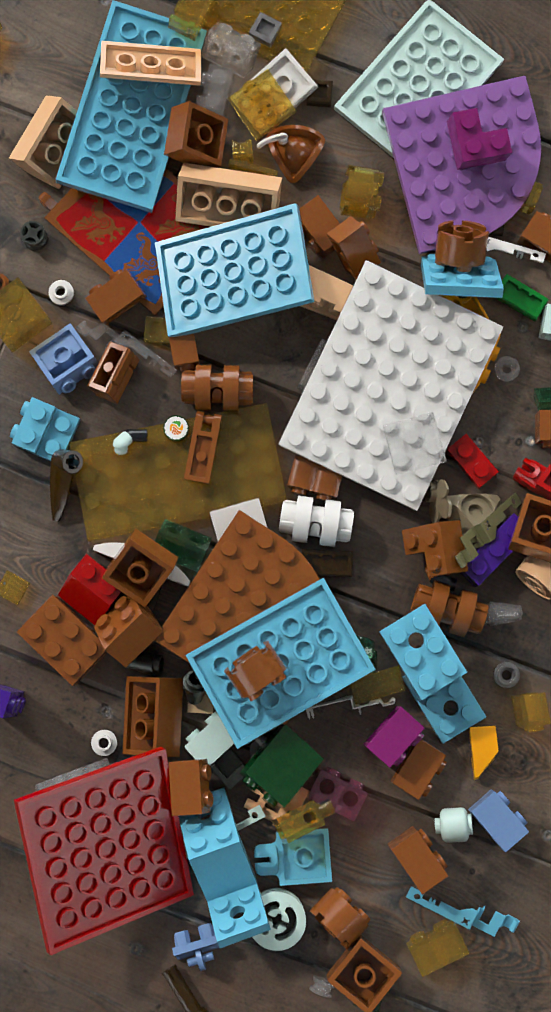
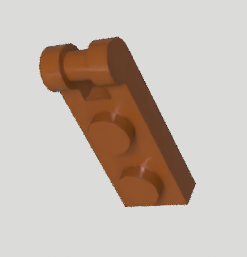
(202, 448)

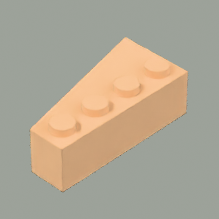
(329, 294)

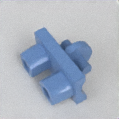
(185, 948)

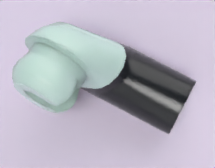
(127, 437)

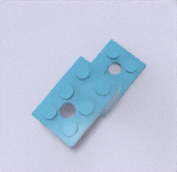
(433, 673)
(224, 872)

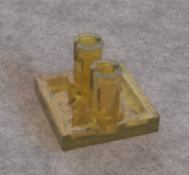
(262, 104)

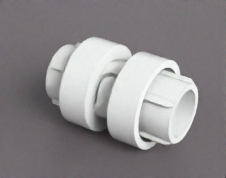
(305, 520)

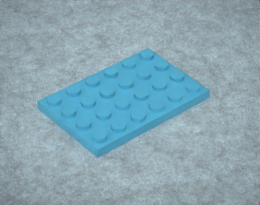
(234, 271)
(311, 642)

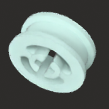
(285, 899)

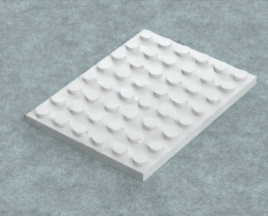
(385, 363)

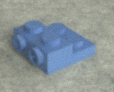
(65, 359)

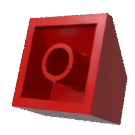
(88, 591)

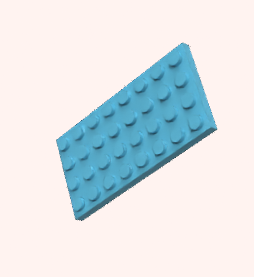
(124, 123)

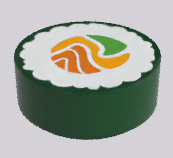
(176, 428)

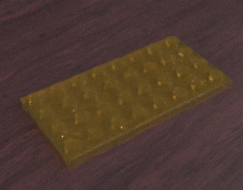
(149, 479)

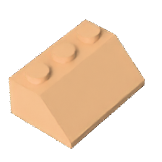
(45, 140)

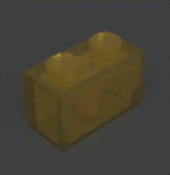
(531, 711)
(437, 947)

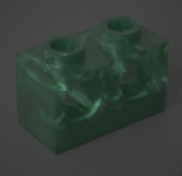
(184, 543)

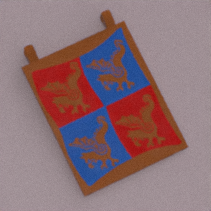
(119, 234)

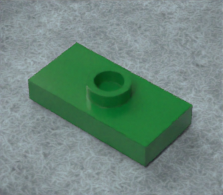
(522, 298)

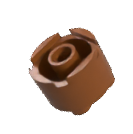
(461, 245)
(255, 671)
(339, 917)

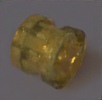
(243, 151)

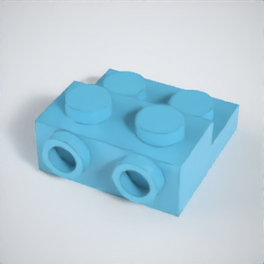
(43, 429)

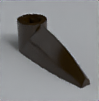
(62, 478)

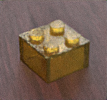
(20, 315)

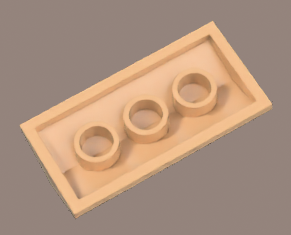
(150, 63)

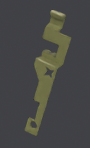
(483, 534)

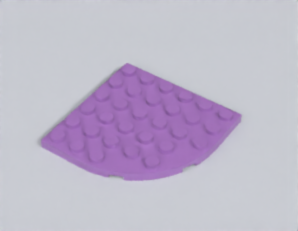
(427, 164)

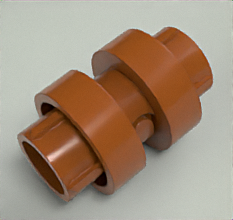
(200, 389)
(458, 611)

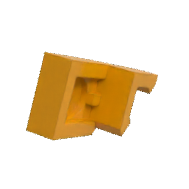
(483, 748)

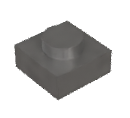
(265, 29)

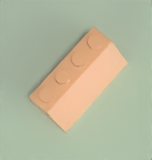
(223, 195)

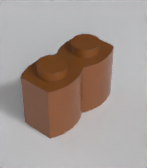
(314, 479)

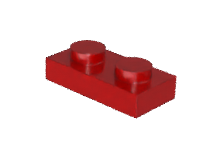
(472, 461)

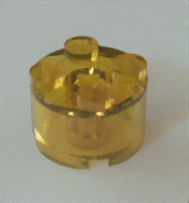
(360, 192)

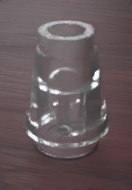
(502, 613)

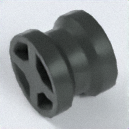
(32, 230)

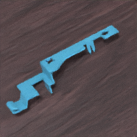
(498, 919)

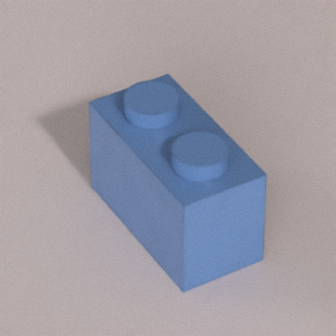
(498, 820)

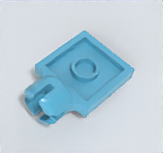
(299, 861)

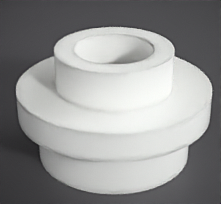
(64, 299)
(110, 736)

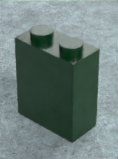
(280, 766)

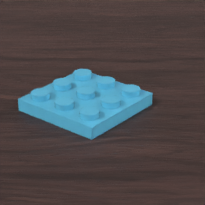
(446, 280)

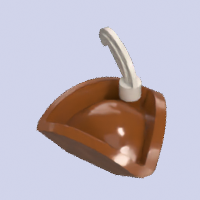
(294, 149)

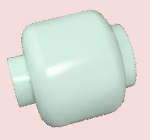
(454, 825)

